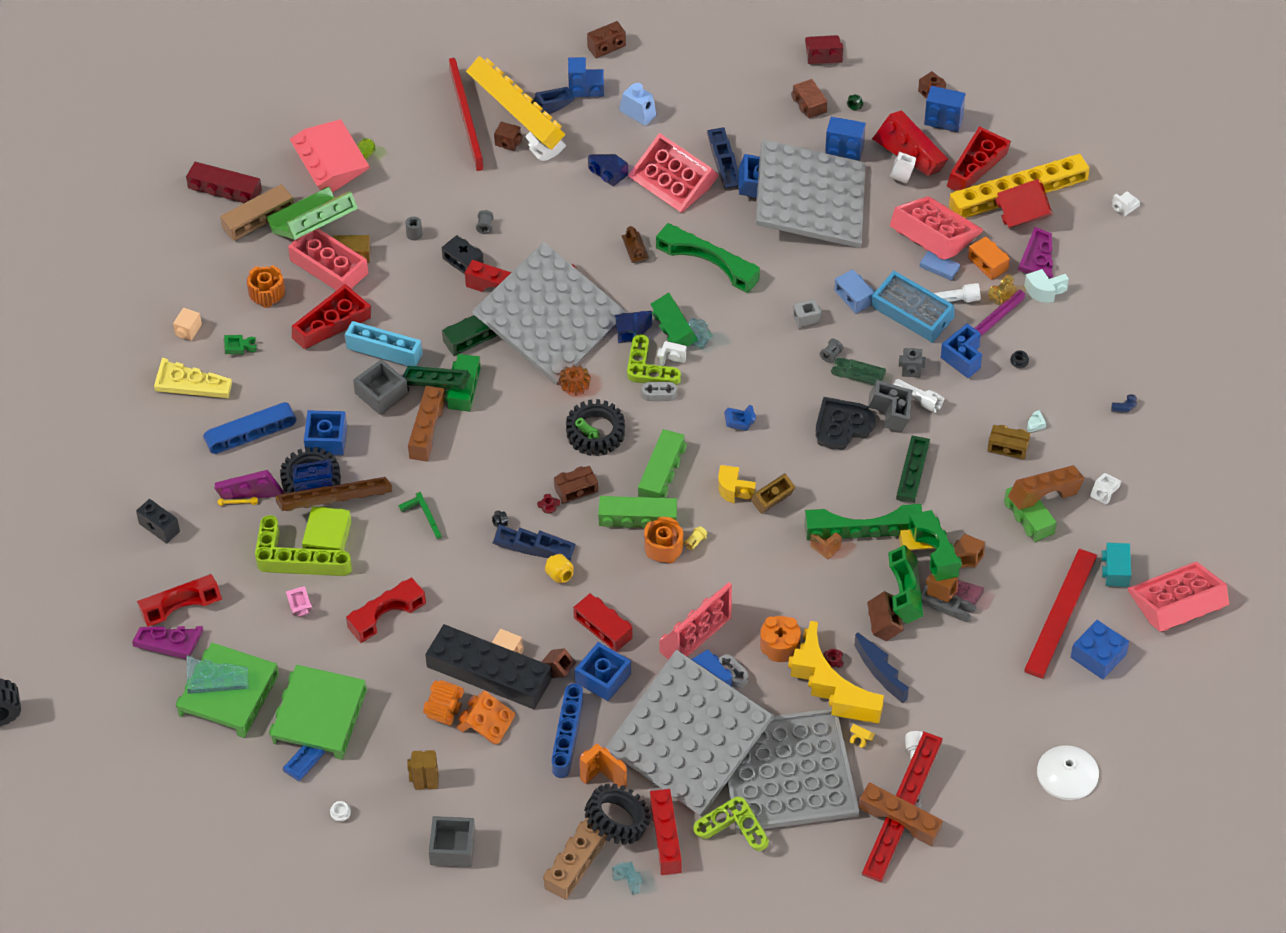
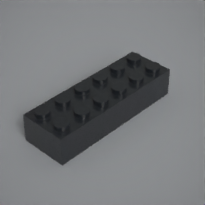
(488, 666)

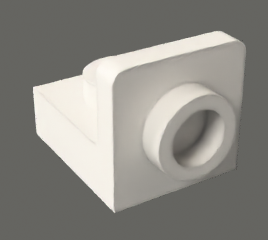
(1125, 203)
(672, 352)
(1104, 488)

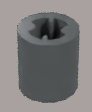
(413, 228)

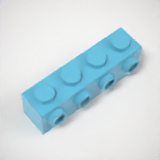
(383, 344)

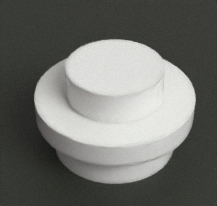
(340, 811)

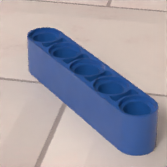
(249, 428)
(567, 738)

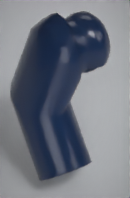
(1126, 406)

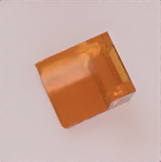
(826, 546)

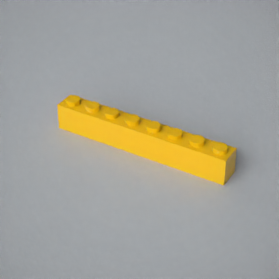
(515, 102)

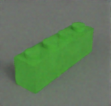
(662, 465)
(634, 511)

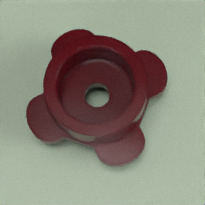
(548, 508)
(834, 654)

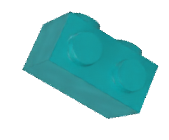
(1117, 564)

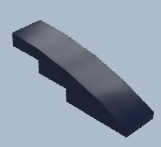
(724, 157)
(533, 544)
(877, 663)

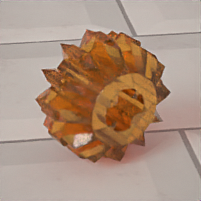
(574, 379)

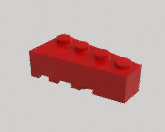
(902, 135)
(978, 158)
(331, 317)

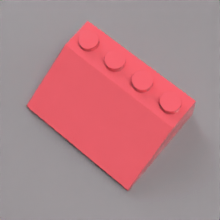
(330, 154)
(673, 174)
(934, 227)
(1180, 596)
(699, 624)

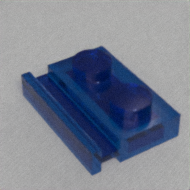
(312, 475)

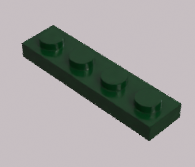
(436, 377)
(913, 469)

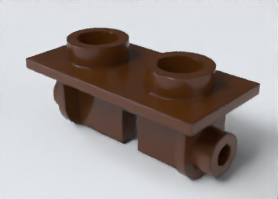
(634, 245)

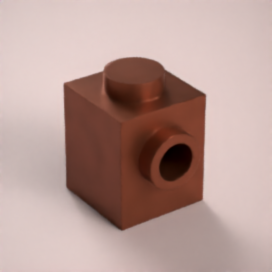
(508, 136)
(560, 662)

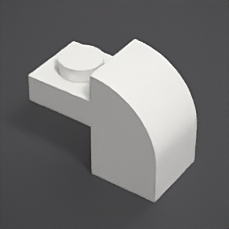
(541, 151)
(902, 167)

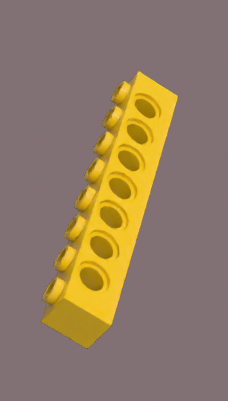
(1053, 175)

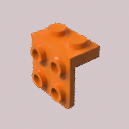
(486, 717)
(601, 760)

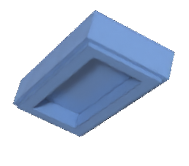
(944, 268)

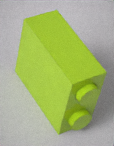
(327, 529)

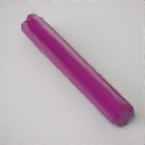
(1000, 312)

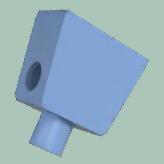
(638, 104)

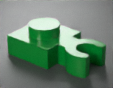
(236, 344)

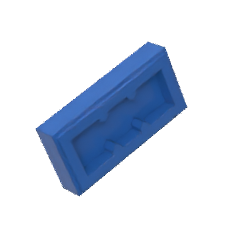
(302, 762)

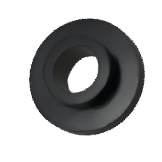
(1019, 359)
(500, 518)

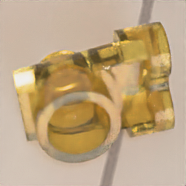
(1003, 291)

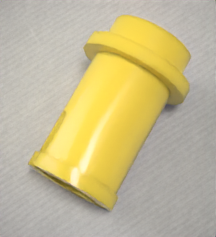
(695, 538)

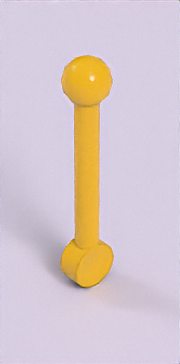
(253, 501)

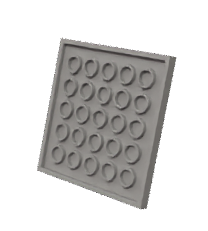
(810, 193)
(549, 312)
(689, 732)
(796, 773)

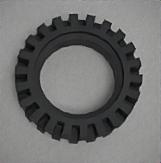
(601, 444)
(286, 472)
(607, 826)

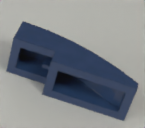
(553, 99)

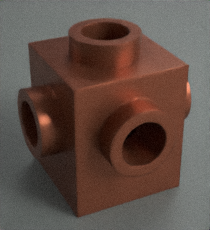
(929, 80)

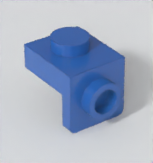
(740, 419)

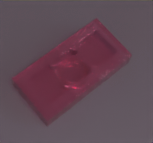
(969, 592)

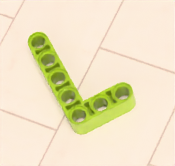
(294, 557)

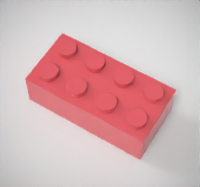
(328, 259)

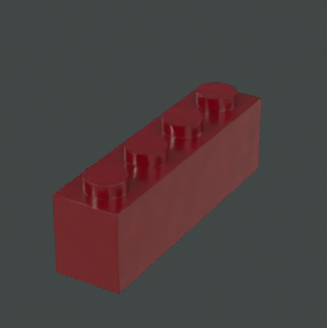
(223, 182)

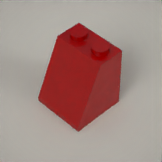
(1024, 203)

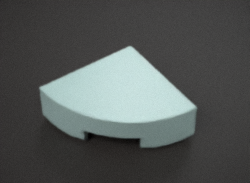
(1036, 422)

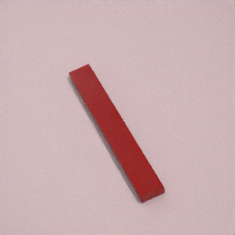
(466, 116)
(1060, 613)
(909, 791)

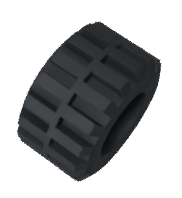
(9, 702)

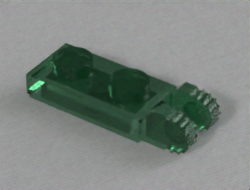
(858, 371)

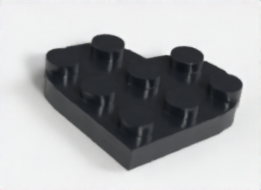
(842, 421)

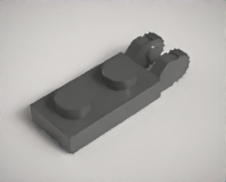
(951, 607)

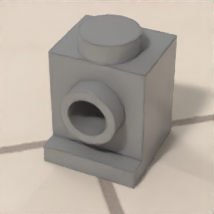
(806, 313)

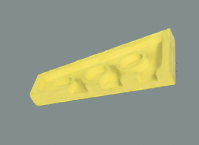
(184, 380)

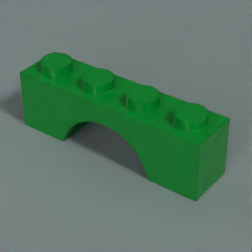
(927, 529)
(905, 568)

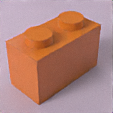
(988, 258)

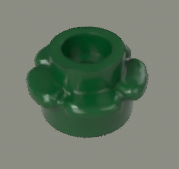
(855, 102)

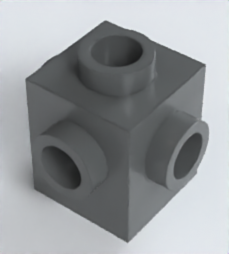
(911, 362)

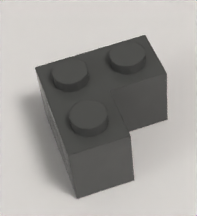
(893, 401)

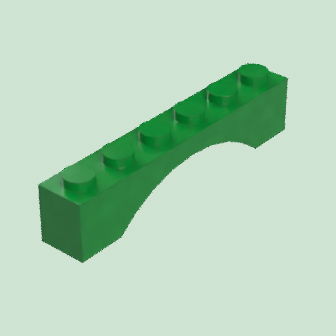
(679, 242)
(826, 523)

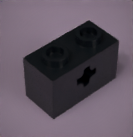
(460, 253)
(158, 521)

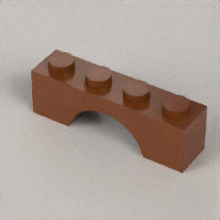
(423, 429)
(1031, 489)
(971, 553)
(884, 804)

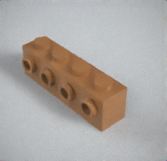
(254, 212)
(574, 860)

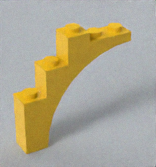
(843, 697)

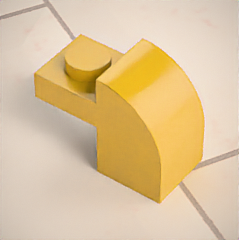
(730, 485)

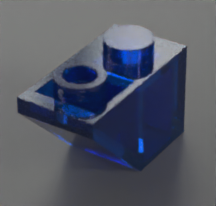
(608, 167)
(632, 324)

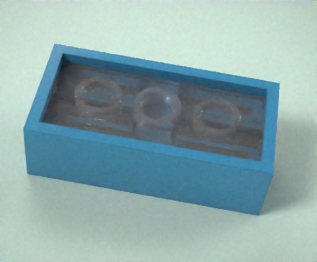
(913, 306)

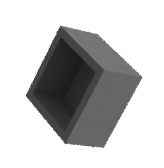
(380, 386)
(452, 841)

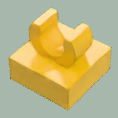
(861, 733)

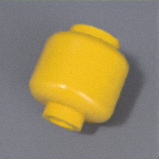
(559, 568)

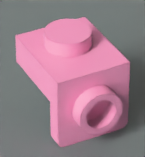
(299, 601)

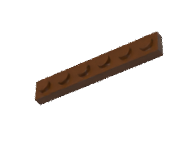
(333, 493)

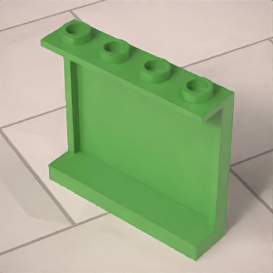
(311, 213)
(232, 707)
(319, 710)

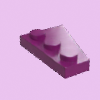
(1038, 253)
(252, 485)
(172, 642)

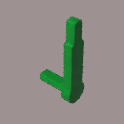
(419, 499)

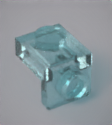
(701, 331)
(627, 871)

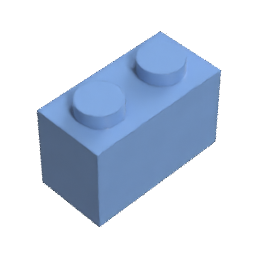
(854, 291)

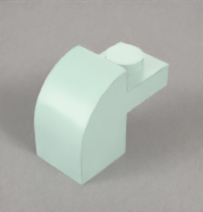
(1045, 289)

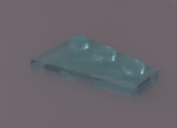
(213, 677)

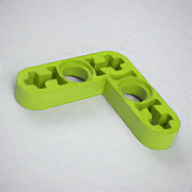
(641, 366)
(739, 817)

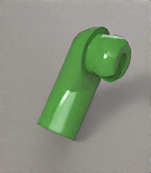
(586, 429)

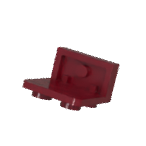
(824, 49)

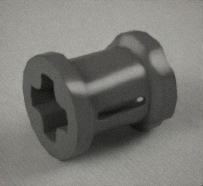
(484, 225)
(831, 350)

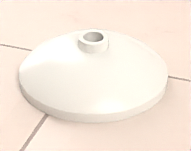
(1067, 781)

